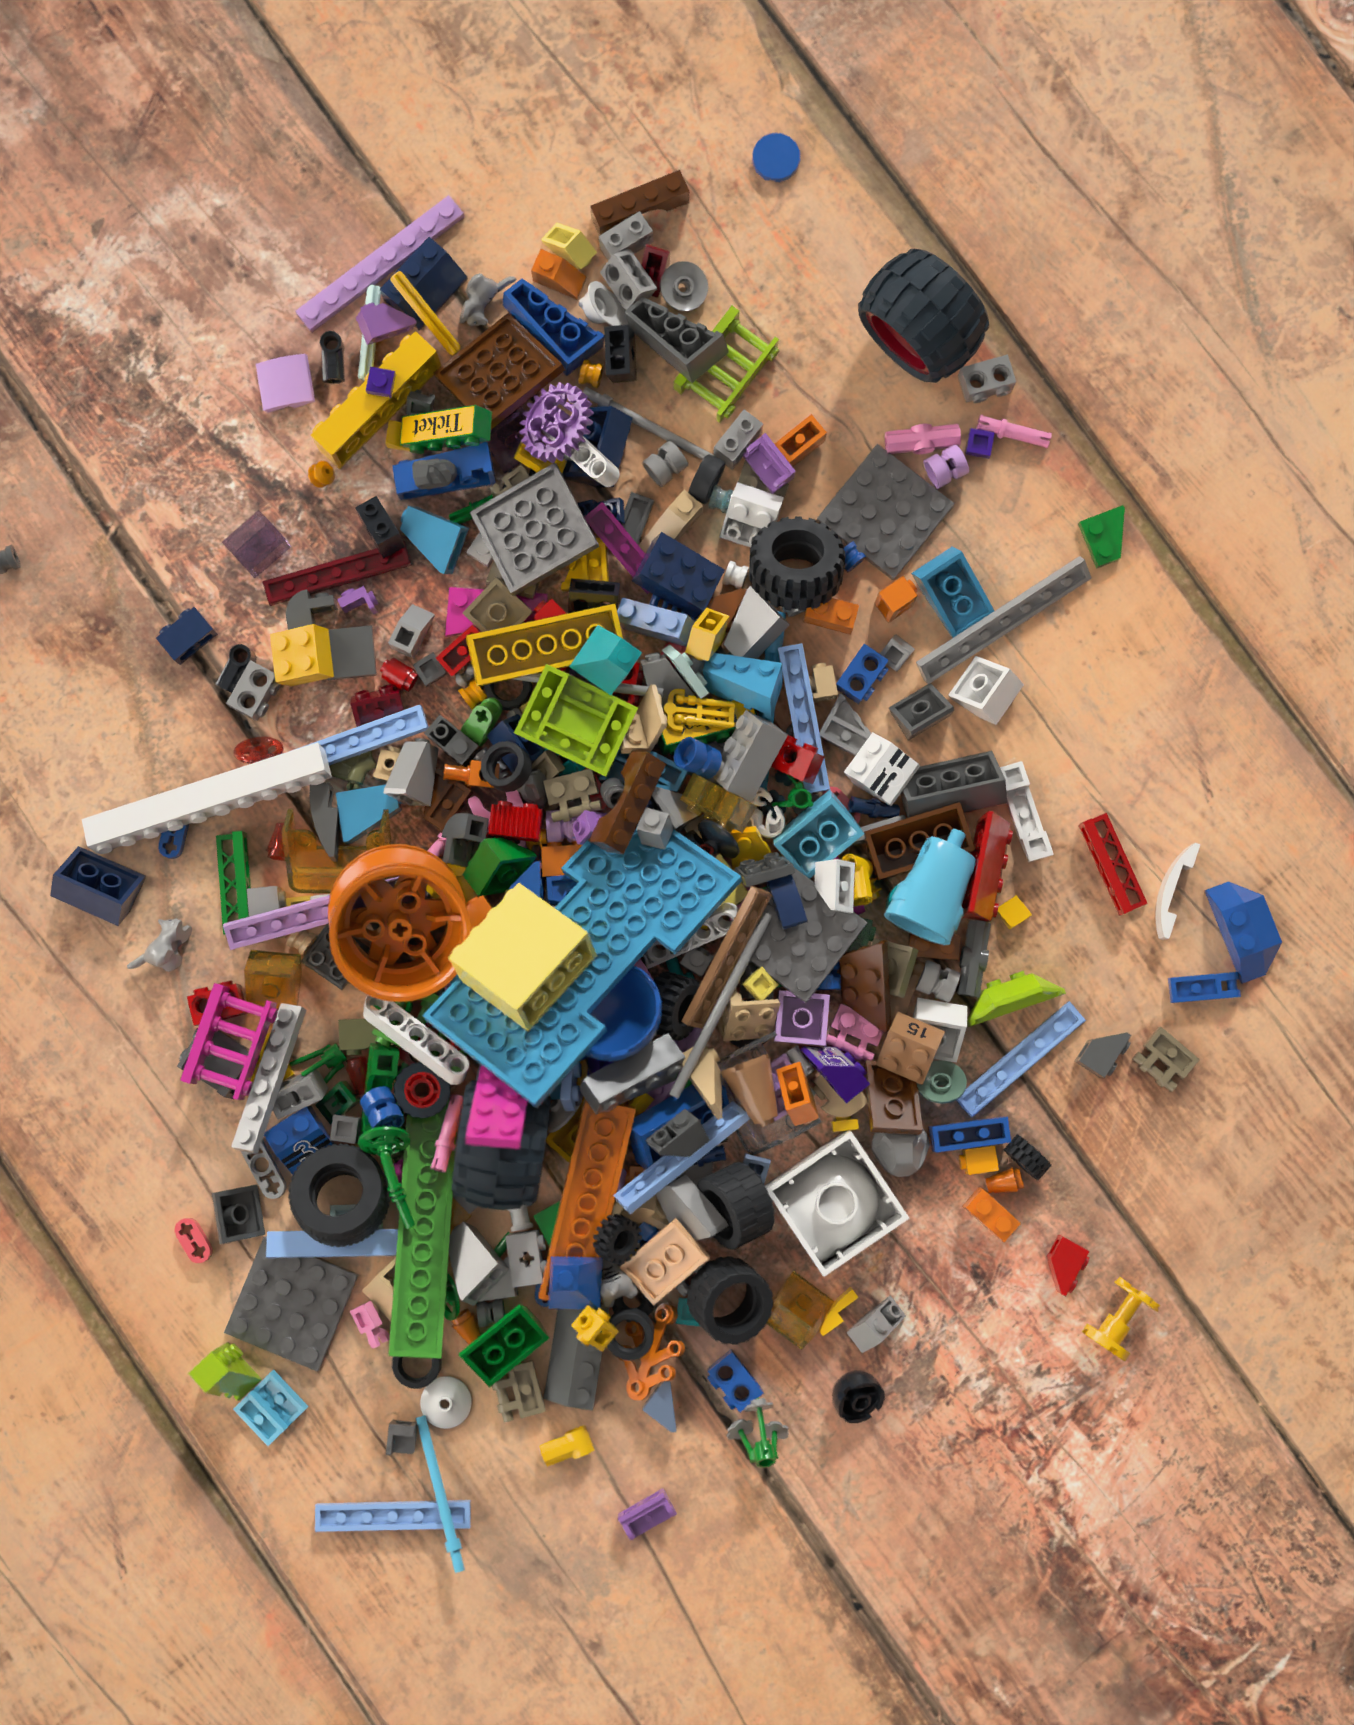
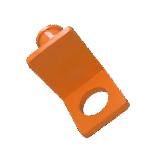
(468, 774)

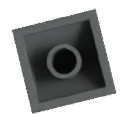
(921, 711)
(238, 1214)

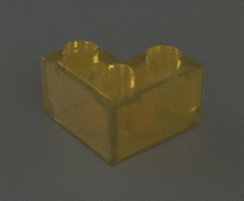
(717, 804)

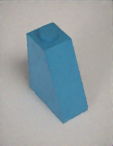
(434, 536)
(362, 811)

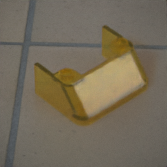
(310, 866)

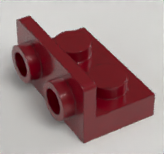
(375, 705)

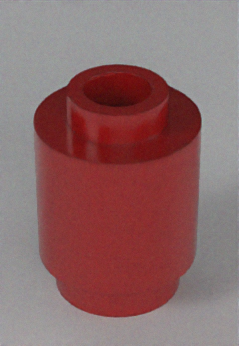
(398, 674)

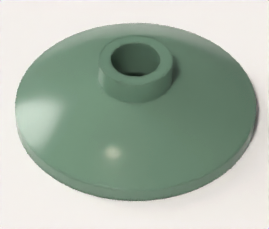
(947, 1075)

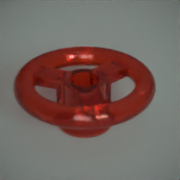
(258, 752)

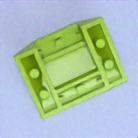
(576, 720)

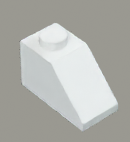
(836, 884)

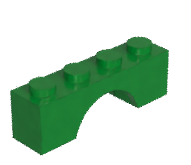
(380, 1072)

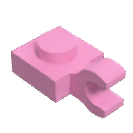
(368, 1322)

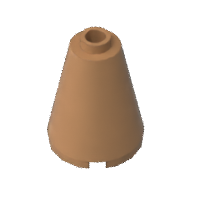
(754, 1088)

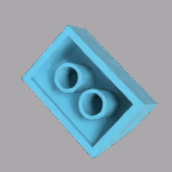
(818, 834)

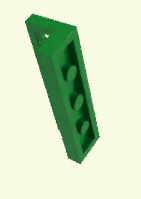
(242, 879)

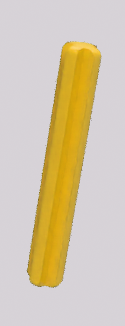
(425, 313)

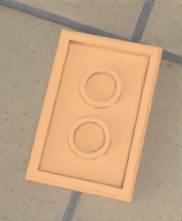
(665, 1261)

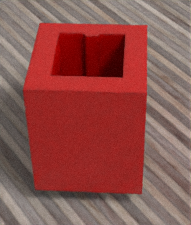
(1065, 1263)

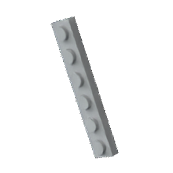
(268, 1078)

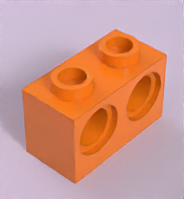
(896, 598)

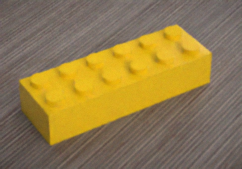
(365, 414)
(530, 646)

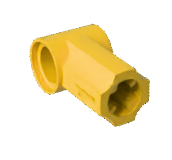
(862, 873)
(573, 1444)

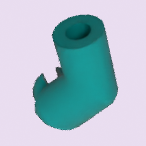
(674, 967)

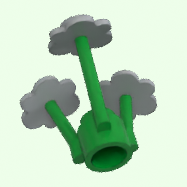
(764, 1453)

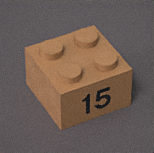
(910, 1048)

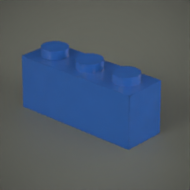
(969, 1134)

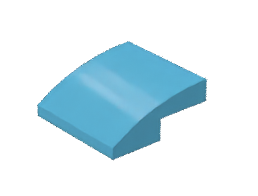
(270, 1407)

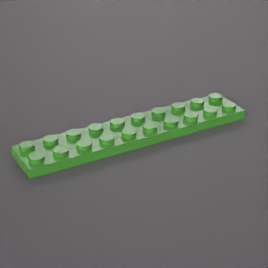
(424, 1248)

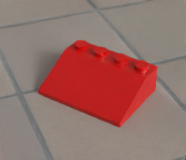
(990, 843)

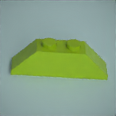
(1011, 996)

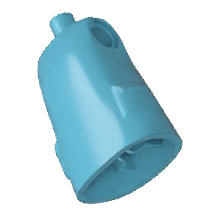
(934, 890)

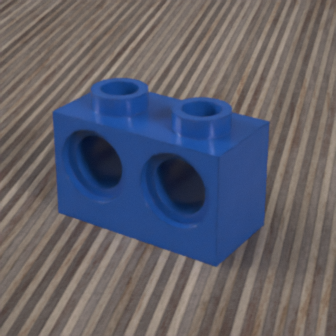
(858, 672)
(739, 1377)

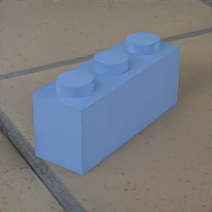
(654, 621)

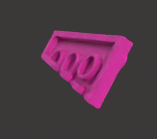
(461, 598)

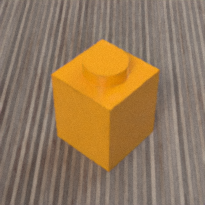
(979, 1160)

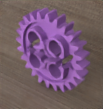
(565, 428)

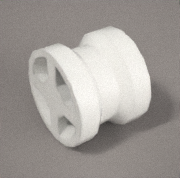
(735, 575)

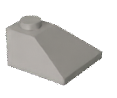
(670, 802)

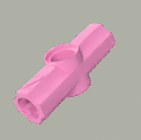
(922, 439)

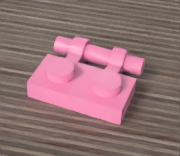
(853, 1024)

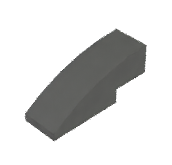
(325, 818)

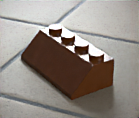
(897, 845)

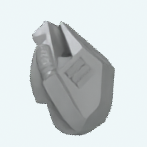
(900, 1153)

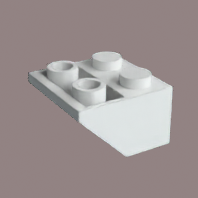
(748, 513)

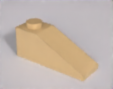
(675, 519)
(707, 1079)

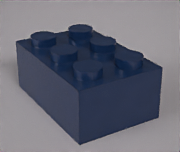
(678, 575)

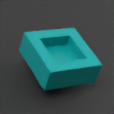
(684, 1316)

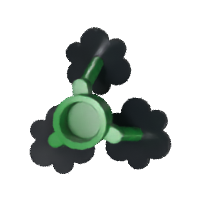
(797, 797)

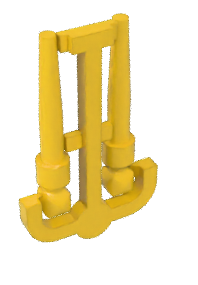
(670, 710)

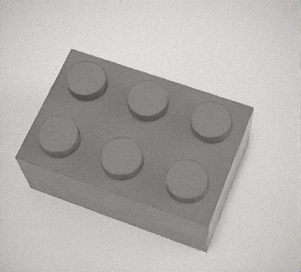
(749, 755)

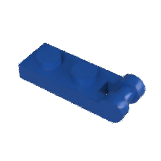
(1203, 987)

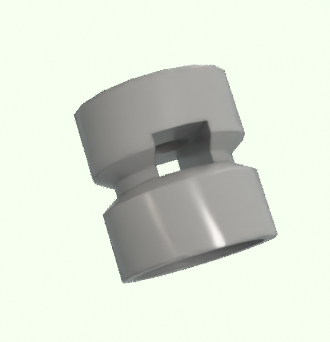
(665, 463)
(938, 981)

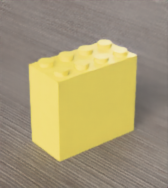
(523, 956)

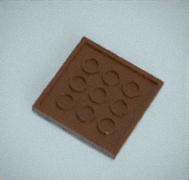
(499, 369)

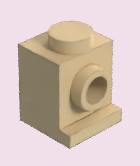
(823, 682)
(383, 773)

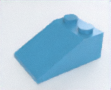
(953, 591)

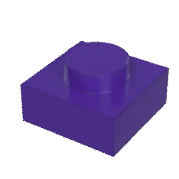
(380, 382)
(979, 443)

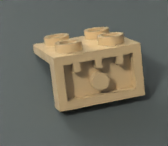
(646, 724)
(747, 1018)

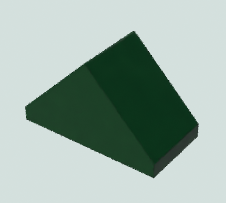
(338, 1101)

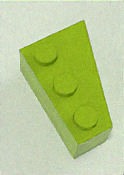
(225, 1373)

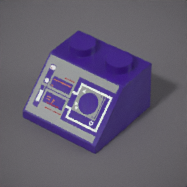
(838, 1070)

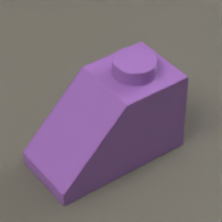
(382, 322)

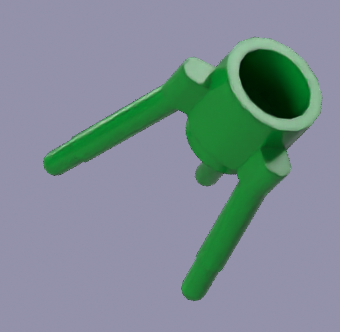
(331, 1057)

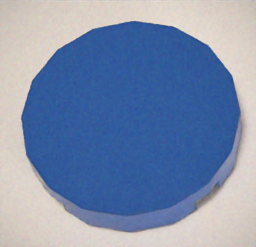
(776, 157)

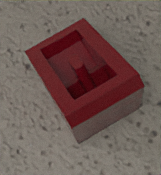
(655, 263)

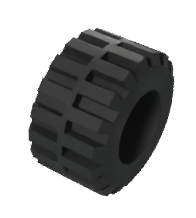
(676, 996)

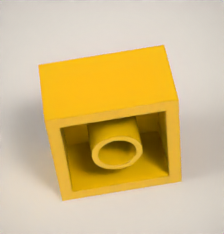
(301, 655)

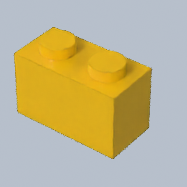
(707, 634)

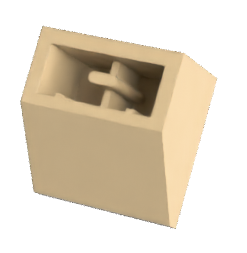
(381, 1289)

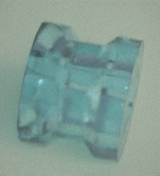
(720, 499)

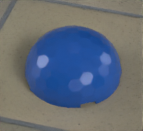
(630, 1016)

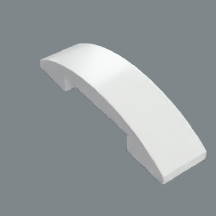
(1024, 813)
(1165, 919)

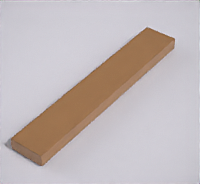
(726, 957)

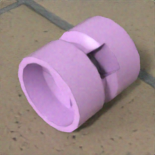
(938, 469)
(559, 830)

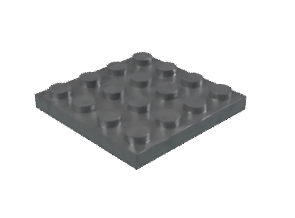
(885, 511)
(534, 529)
(807, 952)
(291, 1306)

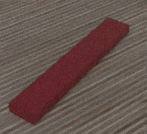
(334, 574)

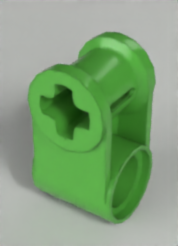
(482, 720)

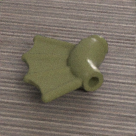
(354, 769)

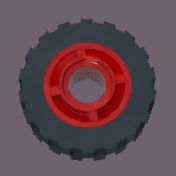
(408, 1100)

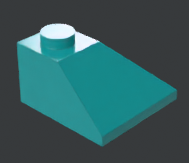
(605, 659)

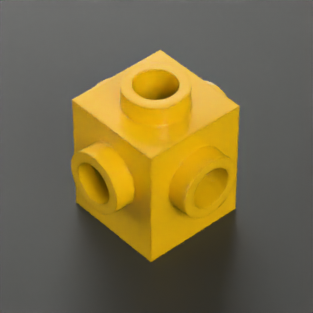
(589, 1326)

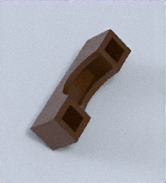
(659, 194)
(618, 826)

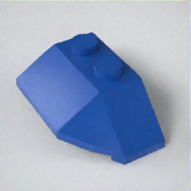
(1246, 928)

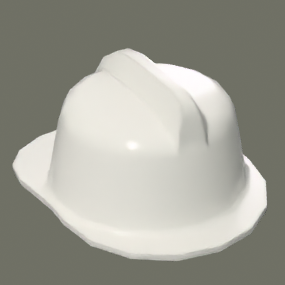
(602, 306)

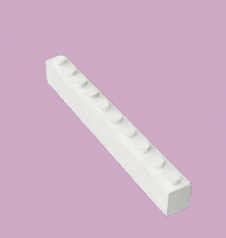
(206, 798)

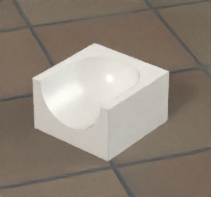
(836, 1202)

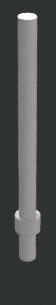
(605, 400)

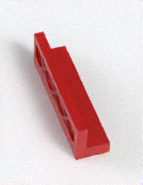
(1107, 866)

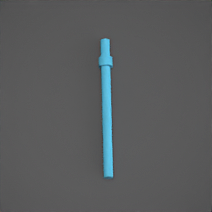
(453, 1543)

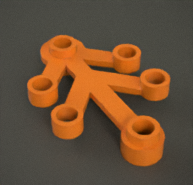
(652, 1357)

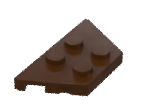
(867, 983)

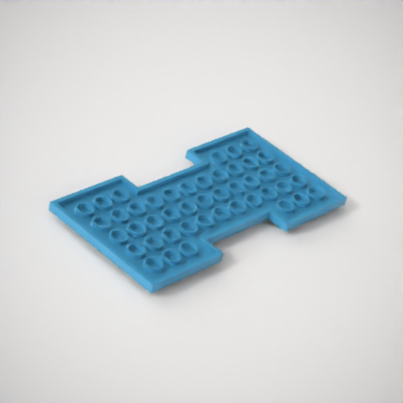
(625, 908)

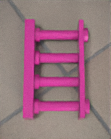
(211, 1023)

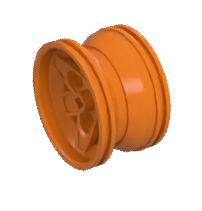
(399, 922)

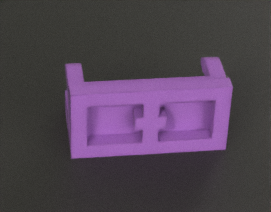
(769, 463)
(646, 1514)

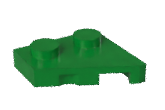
(1104, 535)

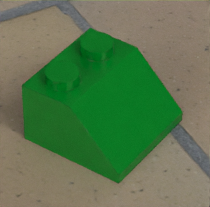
(497, 866)

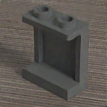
(219, 1064)

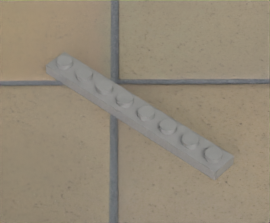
(1003, 620)

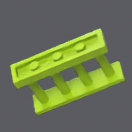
(731, 323)

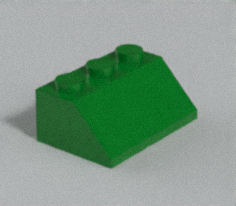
(505, 1345)

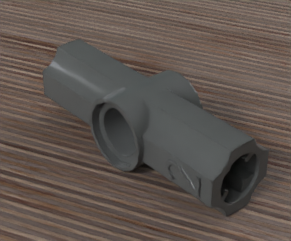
(974, 958)

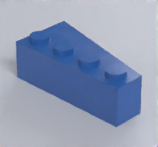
(551, 324)
(473, 471)
(656, 1117)

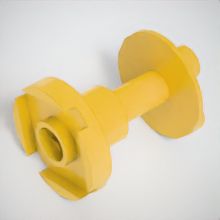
(1115, 1327)

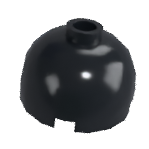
(857, 1396)

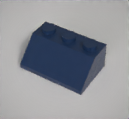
(431, 274)
(607, 435)
(97, 885)

